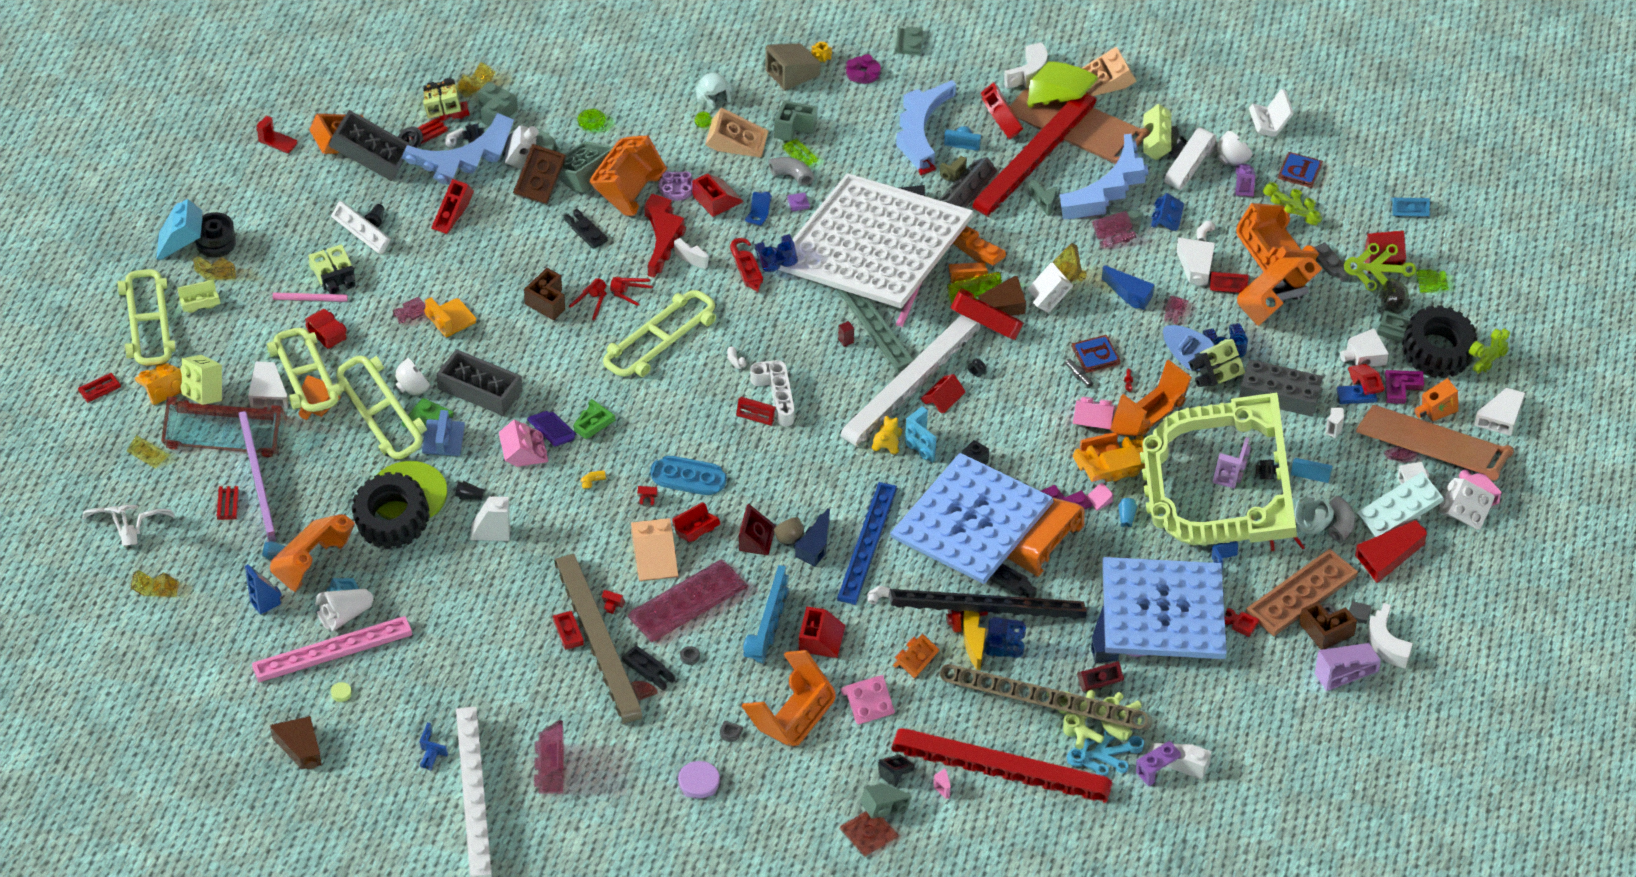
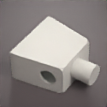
(519, 144)
(1366, 349)

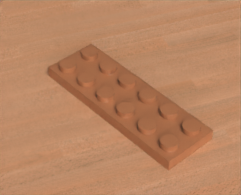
(1308, 585)

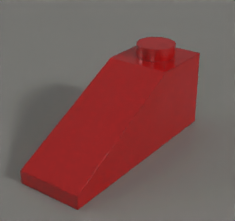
(452, 206)

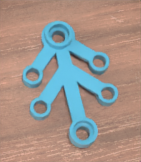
(1104, 754)

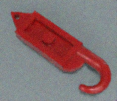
(746, 265)

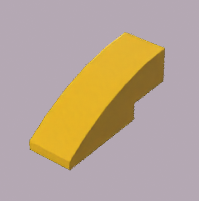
(974, 637)

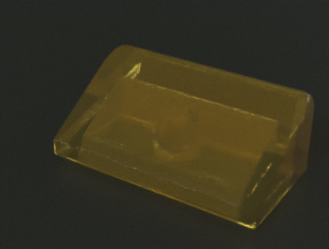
(147, 452)

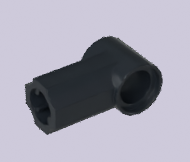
(1178, 141)

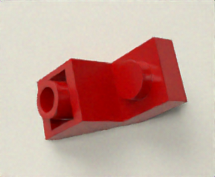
(1367, 377)

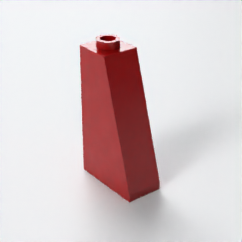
(1390, 549)

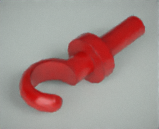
(1128, 379)

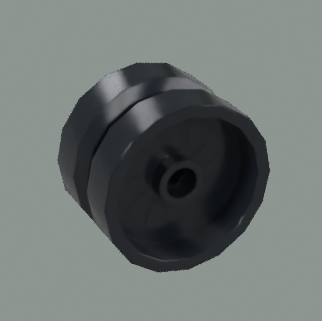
(216, 235)

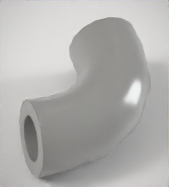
(791, 167)
(1344, 519)

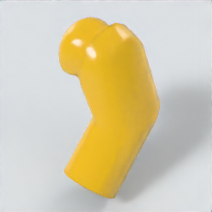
(592, 476)

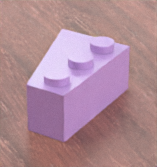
(1345, 664)

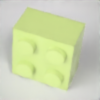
(201, 379)

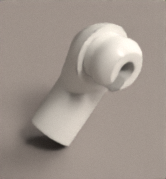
(451, 138)
(1206, 227)
(732, 357)
(878, 592)

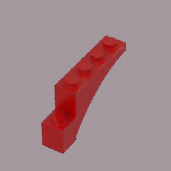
(666, 229)

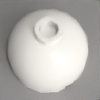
(1232, 150)
(411, 379)

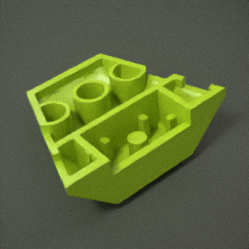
(1059, 82)

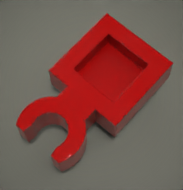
(460, 115)
(1241, 623)

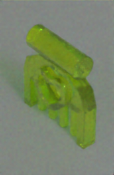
(1433, 280)

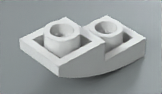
(691, 255)

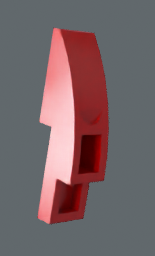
(1001, 111)

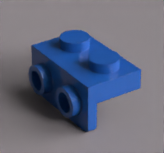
(1167, 212)

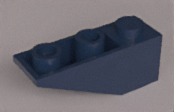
(814, 542)
(1098, 642)

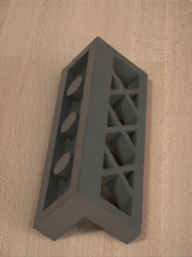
(969, 183)

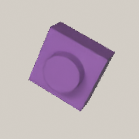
(798, 201)

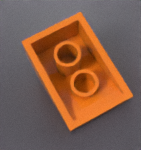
(323, 129)

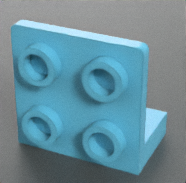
(918, 436)

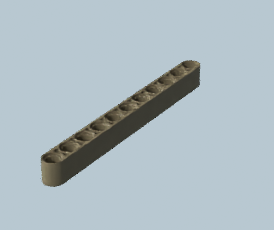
(598, 636)
(1054, 700)

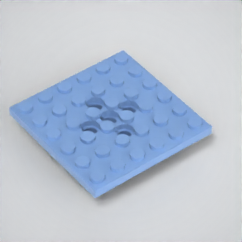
(972, 518)
(1163, 608)

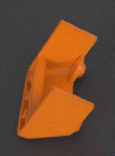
(1139, 417)
(804, 708)

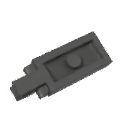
(1331, 262)

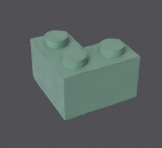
(496, 100)
(794, 117)

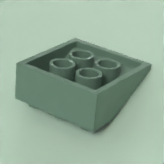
(582, 165)

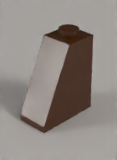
(1006, 297)
(298, 741)

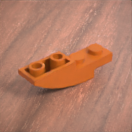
(977, 248)

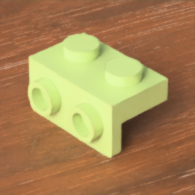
(198, 296)

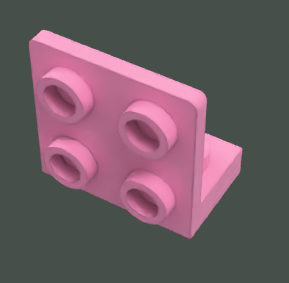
(869, 699)

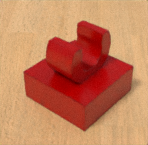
(647, 492)
(612, 600)

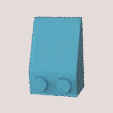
(180, 228)

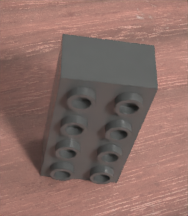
(369, 145)
(479, 382)
(1295, 389)

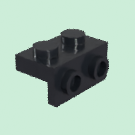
(1285, 291)

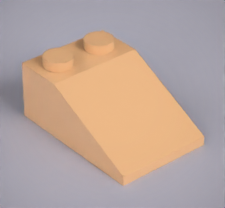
(735, 135)
(654, 549)

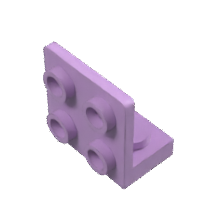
(1229, 468)

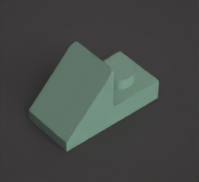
(1043, 198)

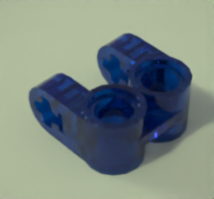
(772, 258)
(1236, 333)
(1002, 635)

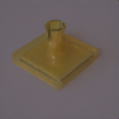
(1069, 264)

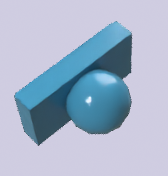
(962, 138)

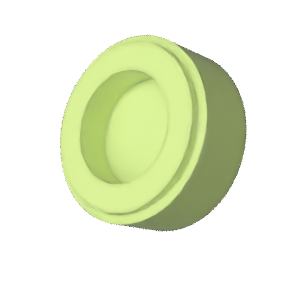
(341, 692)

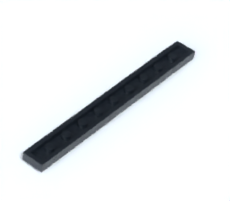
(987, 603)

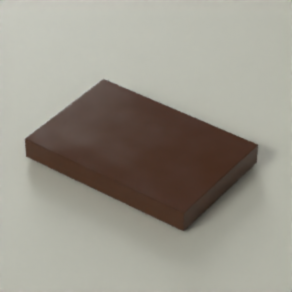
(539, 174)

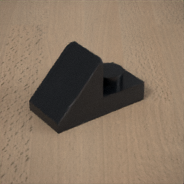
(893, 768)

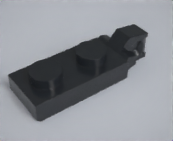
(1013, 581)

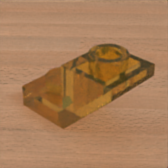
(470, 84)
(218, 270)
(158, 587)

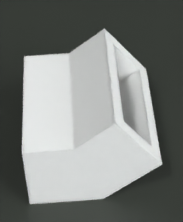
(1335, 422)

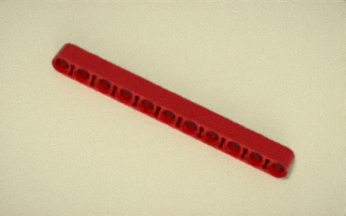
(1033, 154)
(1002, 764)

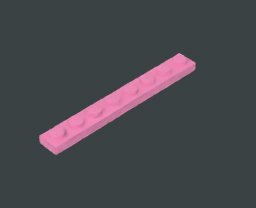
(331, 649)

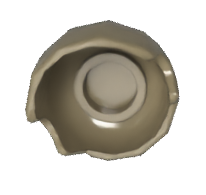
(789, 531)

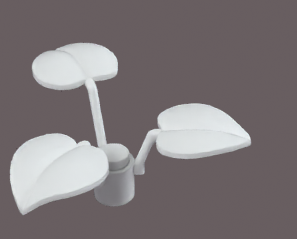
(127, 532)

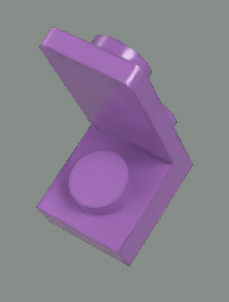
(1245, 180)
(1155, 760)

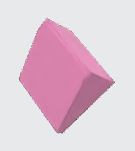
(1100, 496)
(942, 784)

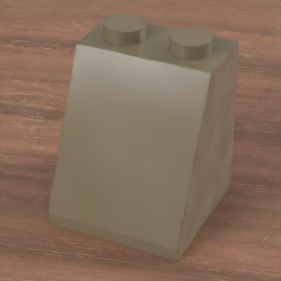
(790, 64)

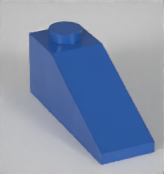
(1129, 288)
(261, 591)

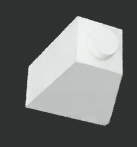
(1196, 259)
(267, 387)
(1501, 412)
(492, 521)

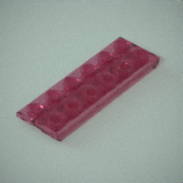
(687, 600)

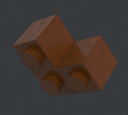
(545, 294)
(1325, 628)

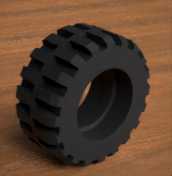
(1444, 323)
(384, 490)

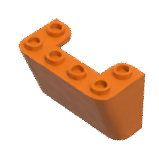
(1294, 270)

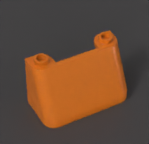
(626, 171)
(1266, 237)
(1047, 534)
(295, 559)

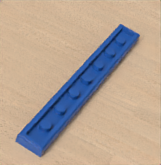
(867, 543)

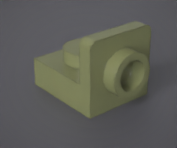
(955, 170)

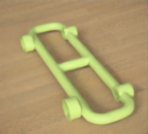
(133, 349)
(374, 366)
(641, 366)
(298, 399)

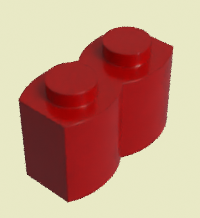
(326, 328)

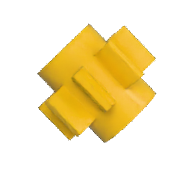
(821, 51)

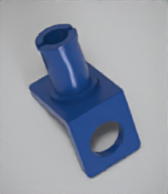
(759, 207)
(1224, 550)
(432, 749)

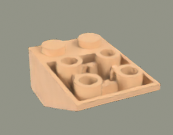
(1111, 71)

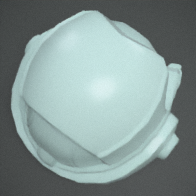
(710, 85)
(1313, 514)

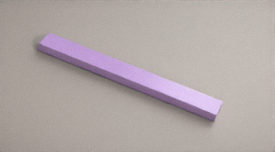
(257, 476)

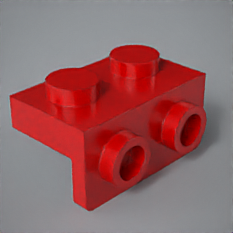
(695, 522)

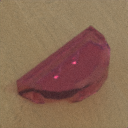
(1400, 454)

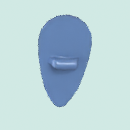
(1185, 343)

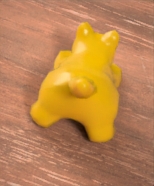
(888, 436)

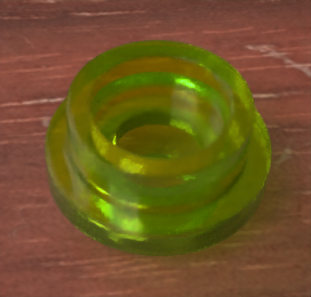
(703, 119)

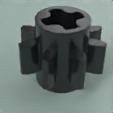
(472, 132)
(1266, 469)

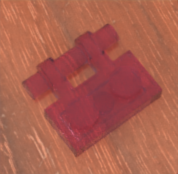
(1113, 225)

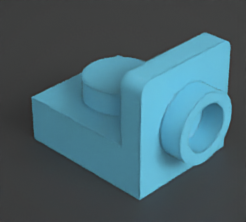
(342, 584)

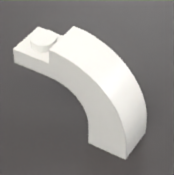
(1036, 57)
(1384, 644)

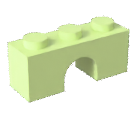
(1159, 124)

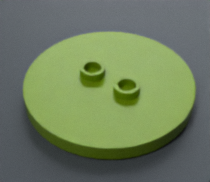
(430, 481)

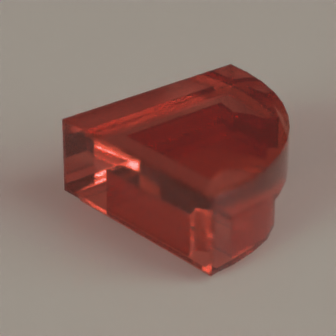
(643, 689)

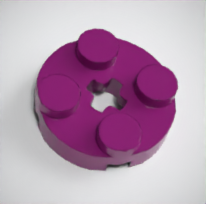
(867, 62)

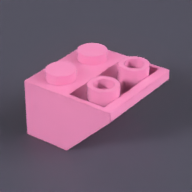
(1094, 413)
(522, 444)

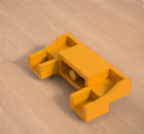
(1112, 464)

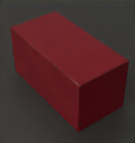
(846, 333)

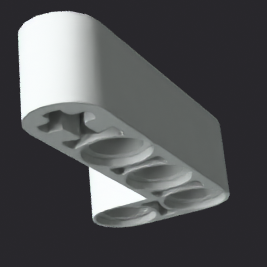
(1200, 145)
(775, 374)

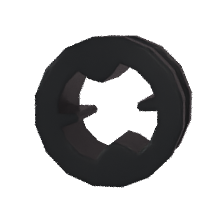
(977, 367)

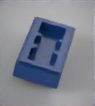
(1354, 394)

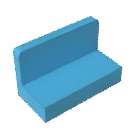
(1410, 206)
(1311, 470)

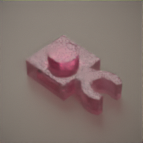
(1175, 307)
(412, 309)

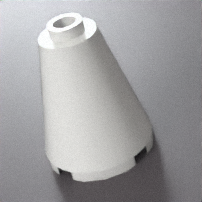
(342, 606)

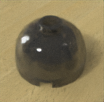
(1395, 297)

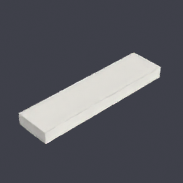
(361, 227)

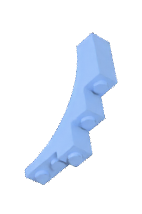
(913, 121)
(465, 158)
(1095, 197)

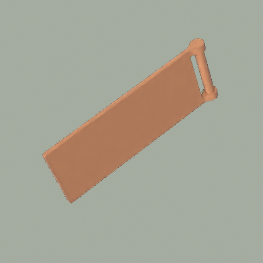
(1095, 133)
(1434, 441)

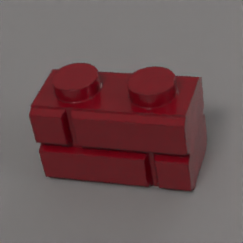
(1100, 676)

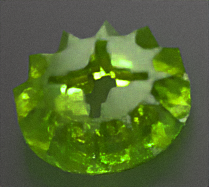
(590, 114)

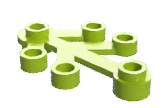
(1293, 205)
(1376, 266)
(1498, 348)

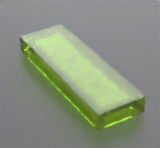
(974, 285)

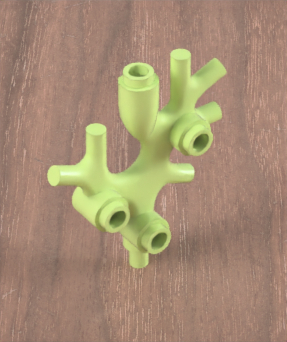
(1075, 724)

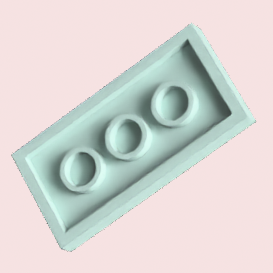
(1401, 505)

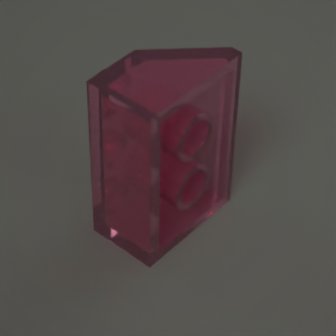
(550, 759)

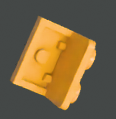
(450, 316)
(161, 382)

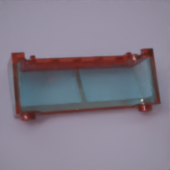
(220, 427)

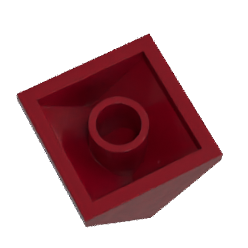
(755, 532)

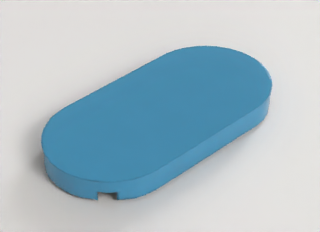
(688, 475)

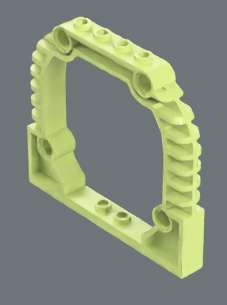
(1276, 517)

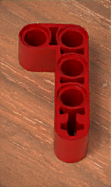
(985, 314)

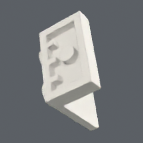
(1049, 288)

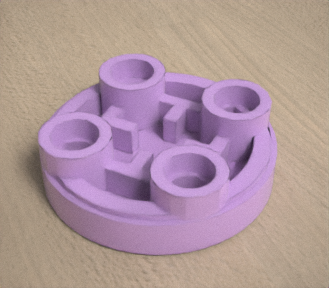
(676, 185)
(698, 779)

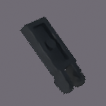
(586, 229)
(648, 667)

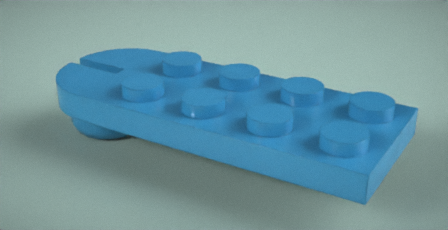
(757, 645)

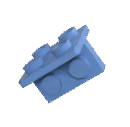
(443, 436)

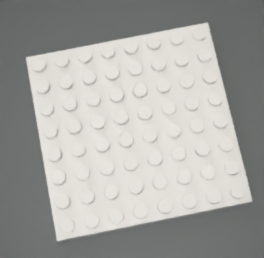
(876, 240)

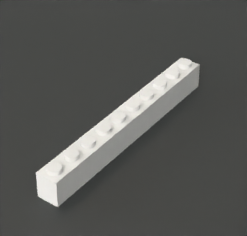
(473, 792)

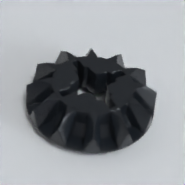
(414, 133)

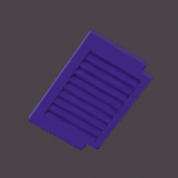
(552, 428)

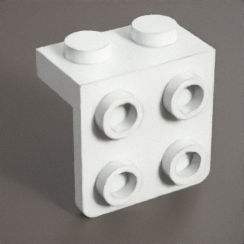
(1273, 118)
(1466, 503)

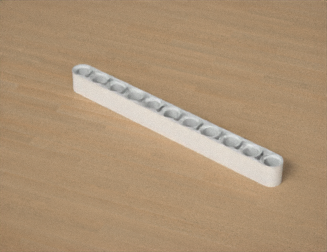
(909, 379)

